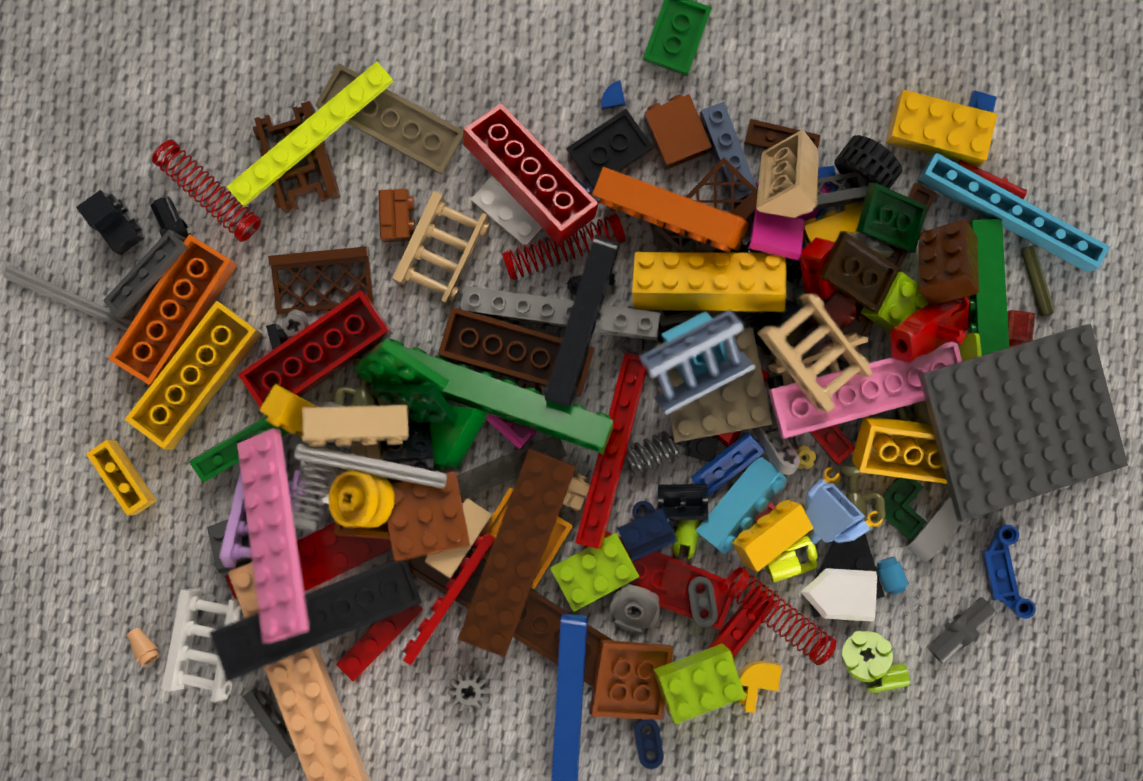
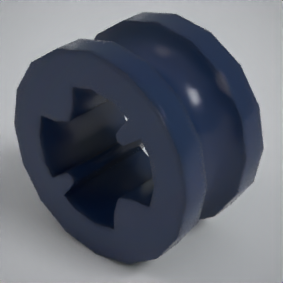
(646, 504)

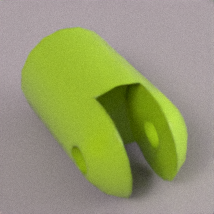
(686, 536)
(896, 678)

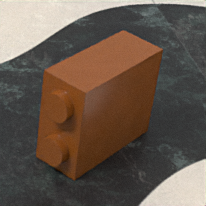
(676, 131)

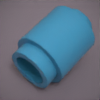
(892, 575)

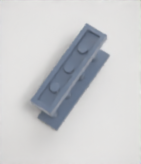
(688, 345)

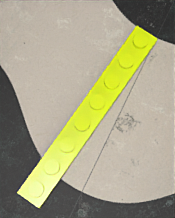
(310, 134)

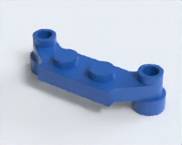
(1001, 572)

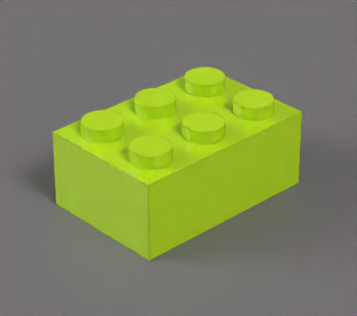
(699, 683)

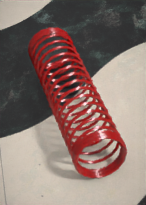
(175, 151)
(507, 255)
(743, 580)

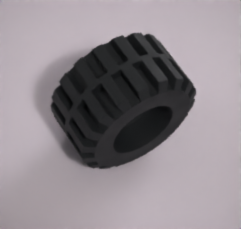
(869, 160)

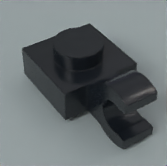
(701, 448)

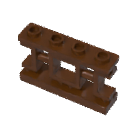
(318, 154)

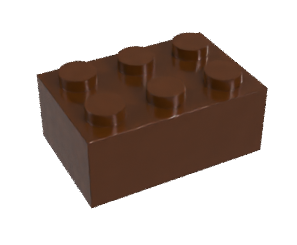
(948, 262)

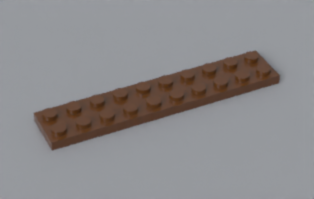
(539, 620)

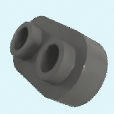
(701, 601)

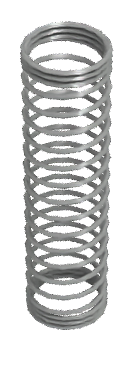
(303, 523)

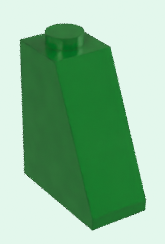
(453, 440)

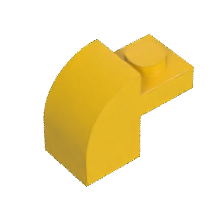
(758, 675)

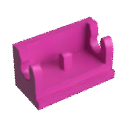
(516, 433)

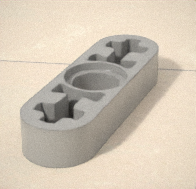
(778, 454)

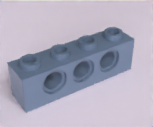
(727, 145)

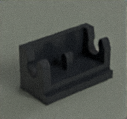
(684, 501)

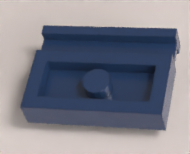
(647, 534)

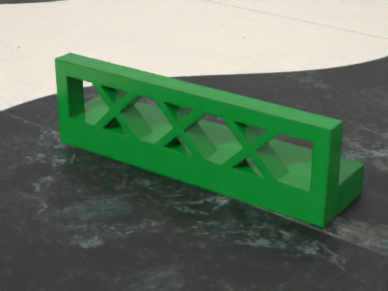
(226, 452)

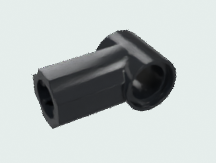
(168, 217)

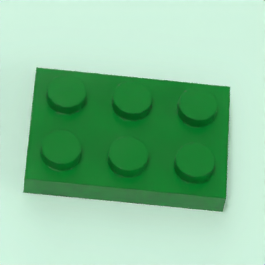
(677, 35)

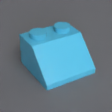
(697, 362)

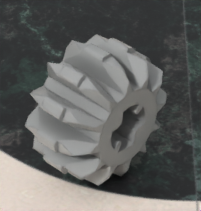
(473, 698)

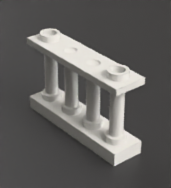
(181, 644)

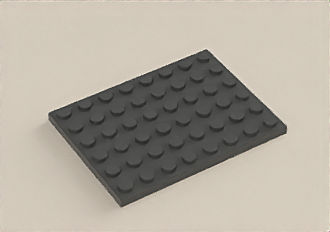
(1023, 421)

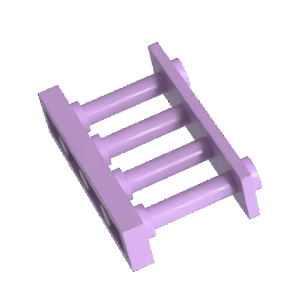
(238, 526)

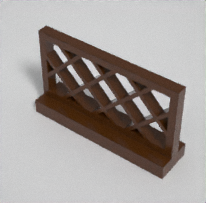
(743, 210)
(314, 259)

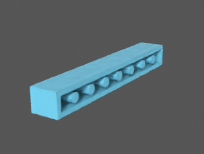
(1015, 213)

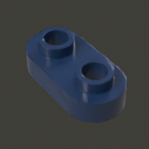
(648, 742)

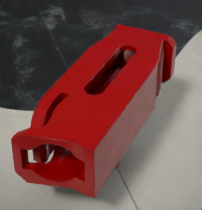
(930, 329)

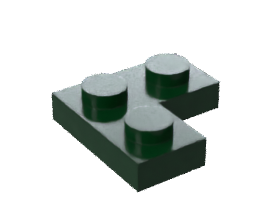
(897, 511)

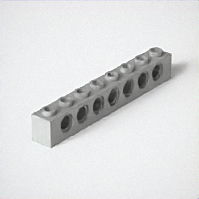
(556, 312)

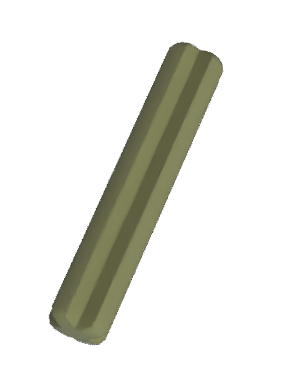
(1037, 280)

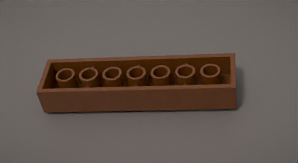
(516, 553)

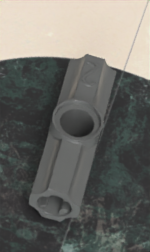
(962, 630)

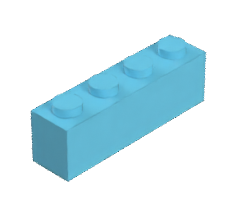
(742, 504)

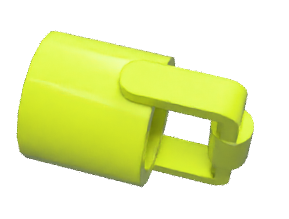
(787, 563)

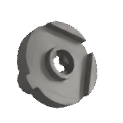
(638, 597)

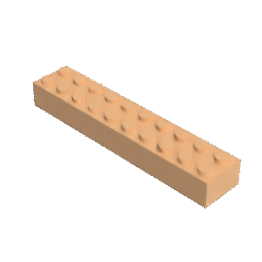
(307, 702)

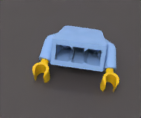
(833, 513)

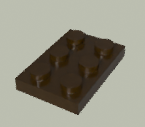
(858, 271)

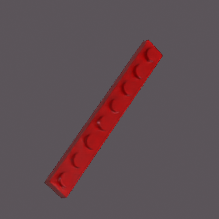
(610, 463)

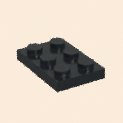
(611, 146)

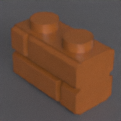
(395, 215)

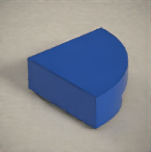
(613, 96)

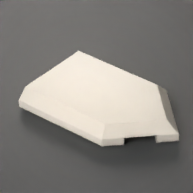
(843, 594)

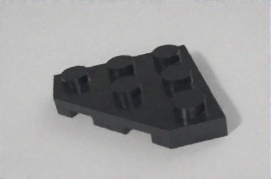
(849, 556)

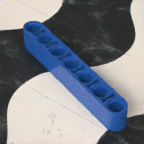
(569, 697)

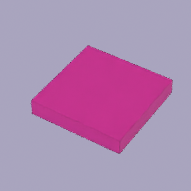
(777, 234)

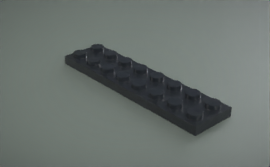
(329, 613)

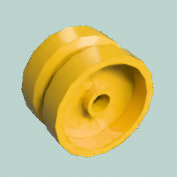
(361, 499)

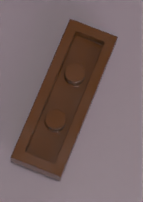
(766, 135)

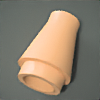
(143, 648)

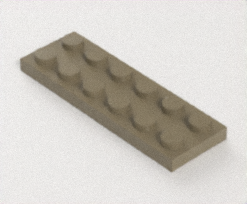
(399, 124)

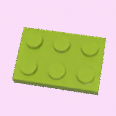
(594, 572)

